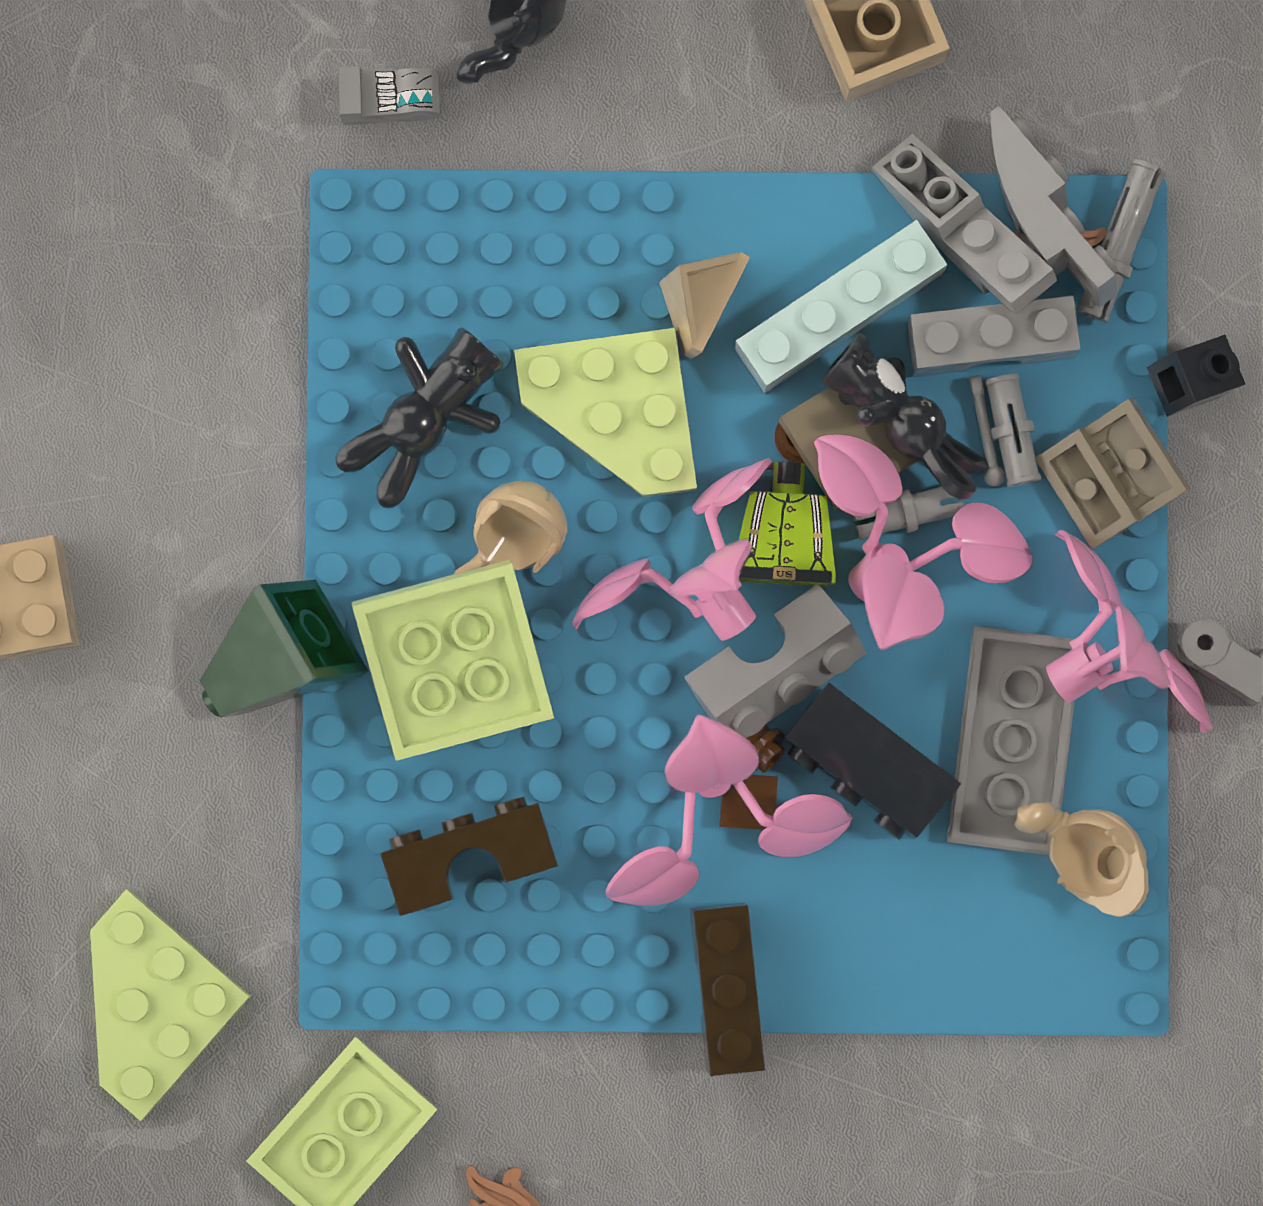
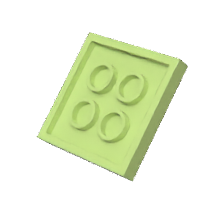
(453, 659)

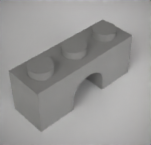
(993, 333)
(815, 649)

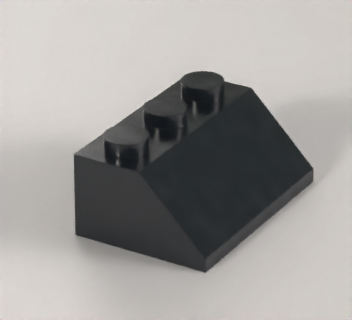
(870, 763)

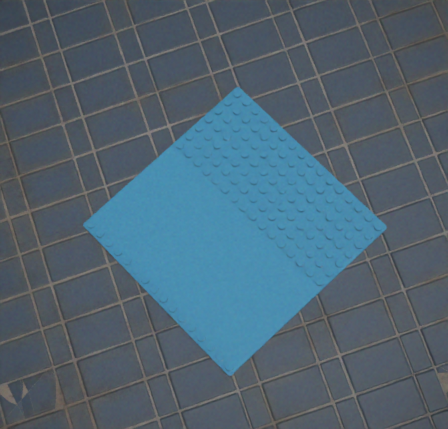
(841, 937)

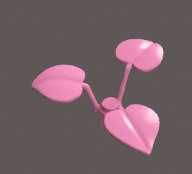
(713, 582)
(896, 598)
(1089, 665)
(708, 764)

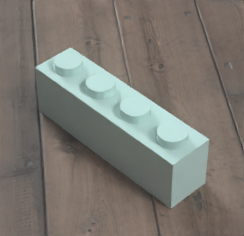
(840, 306)

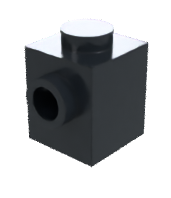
(1196, 375)

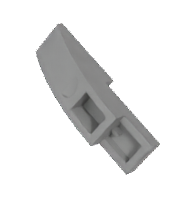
(1034, 195)
(962, 225)

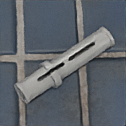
(1126, 230)

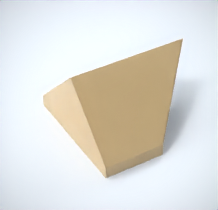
(698, 296)

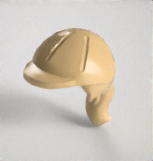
(518, 524)
(1094, 855)

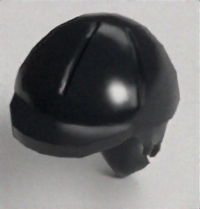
(515, 26)

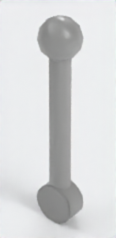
(993, 474)

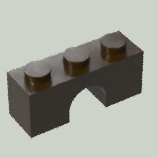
(421, 866)
(727, 989)

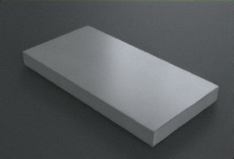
(1009, 739)

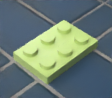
(343, 1131)

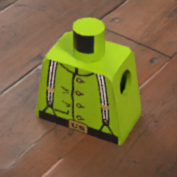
(788, 533)

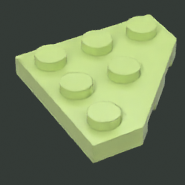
(616, 404)
(152, 1003)

